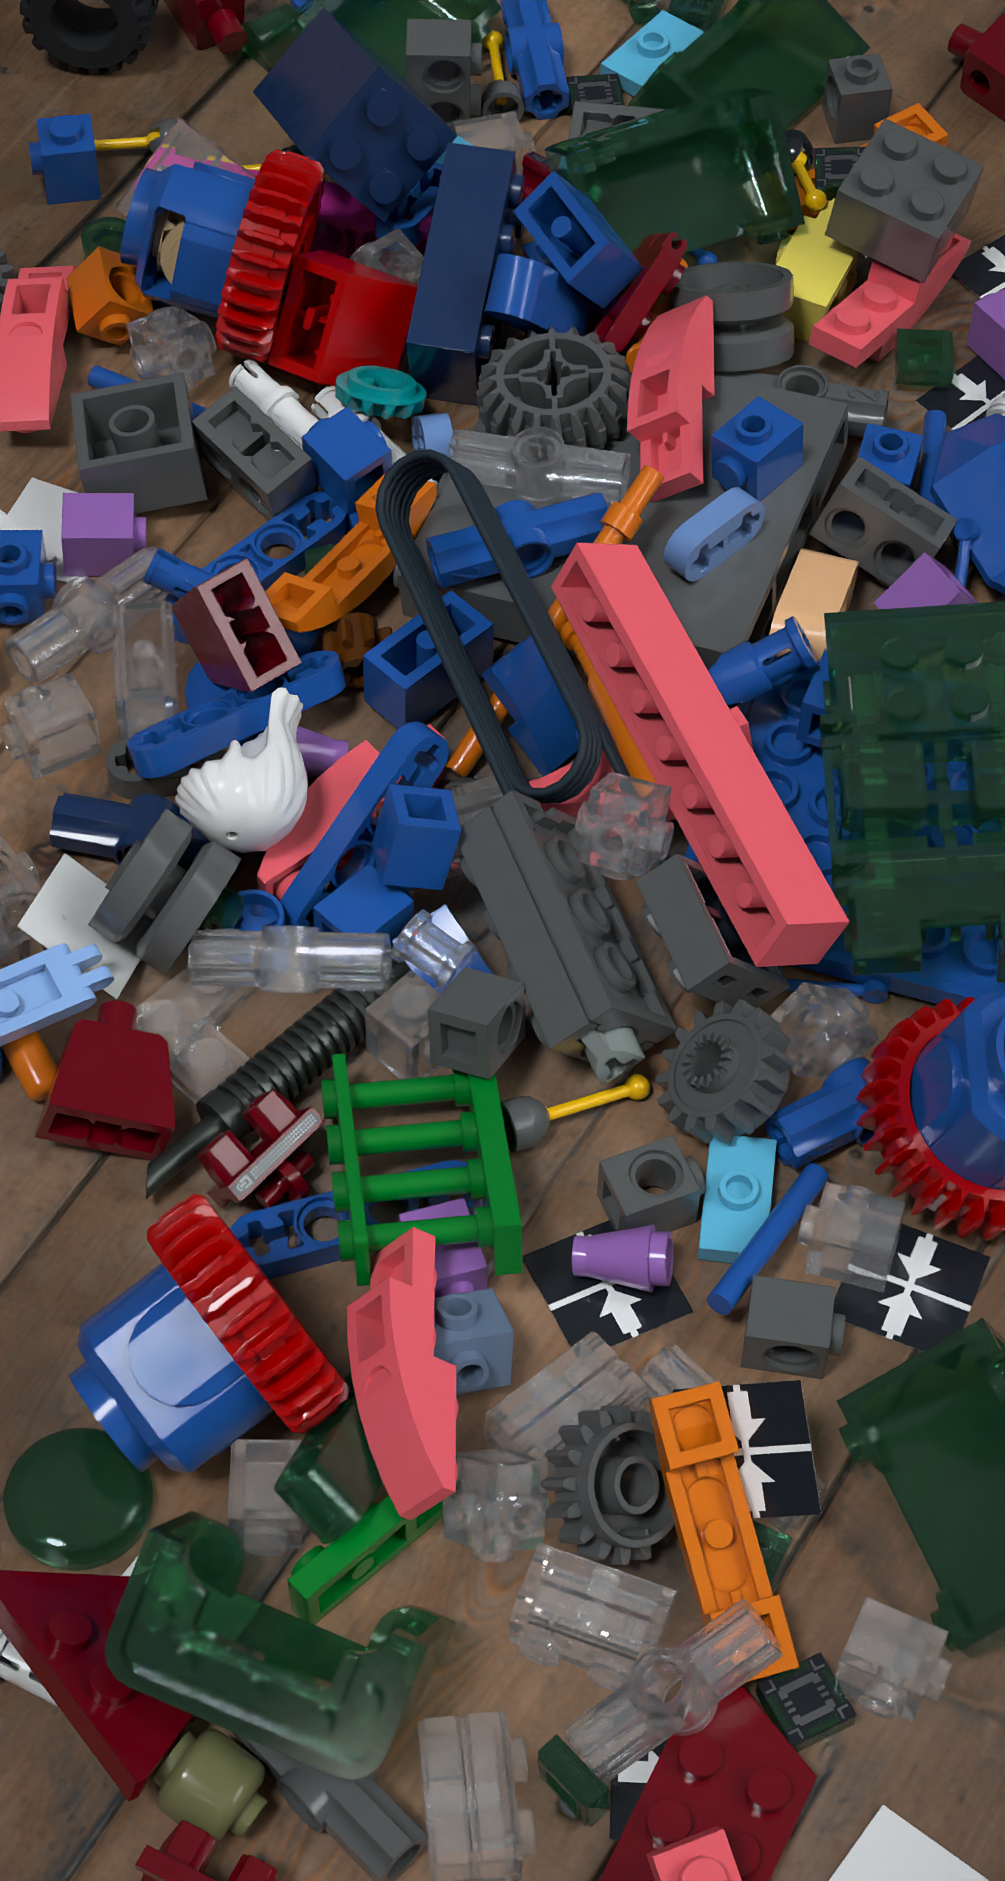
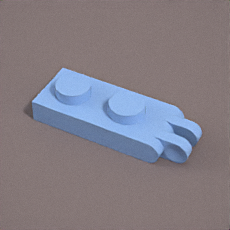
(48, 989)

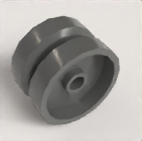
(745, 311)
(168, 894)

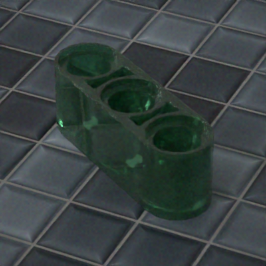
(331, 1474)

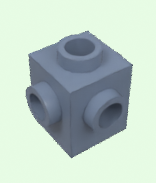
(474, 1338)

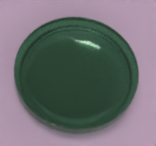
(77, 1500)

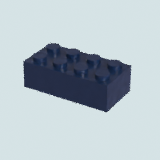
(467, 232)

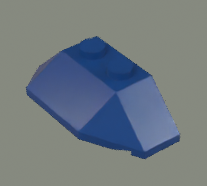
(972, 485)

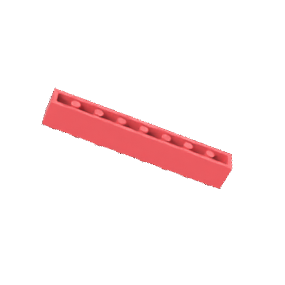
(699, 750)

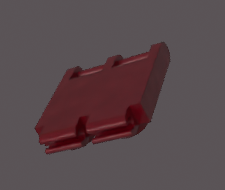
(628, 313)

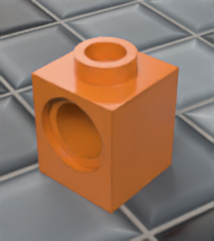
(106, 297)

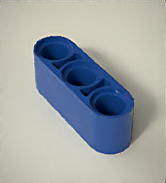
(535, 297)

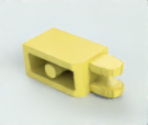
(820, 269)

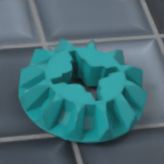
(380, 392)

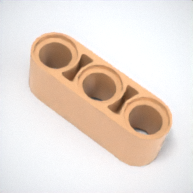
(815, 587)

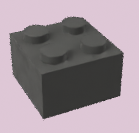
(904, 200)
(140, 442)

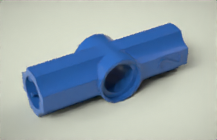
(535, 56)
(535, 534)
(822, 1118)

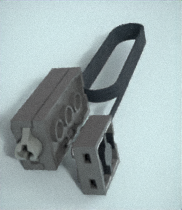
(542, 903)

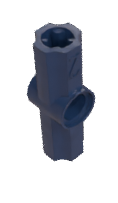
(113, 827)

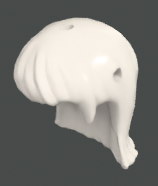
(254, 789)

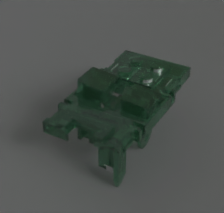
(900, 696)

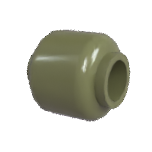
(211, 1784)

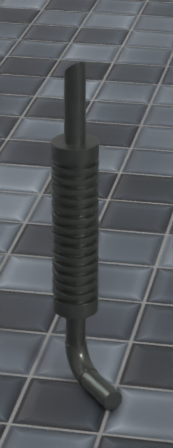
(283, 1065)

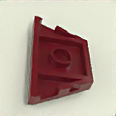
(61, 1634)
(726, 1776)

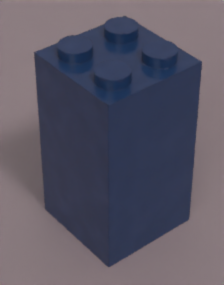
(354, 115)

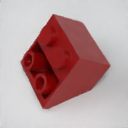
(341, 318)

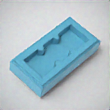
(648, 49)
(735, 1195)

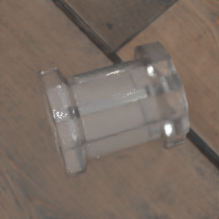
(432, 950)

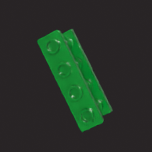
(484, 1178)

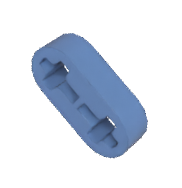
(431, 432)
(714, 534)

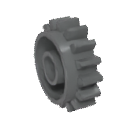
(725, 1072)
(610, 1486)

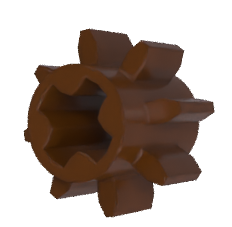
(351, 639)

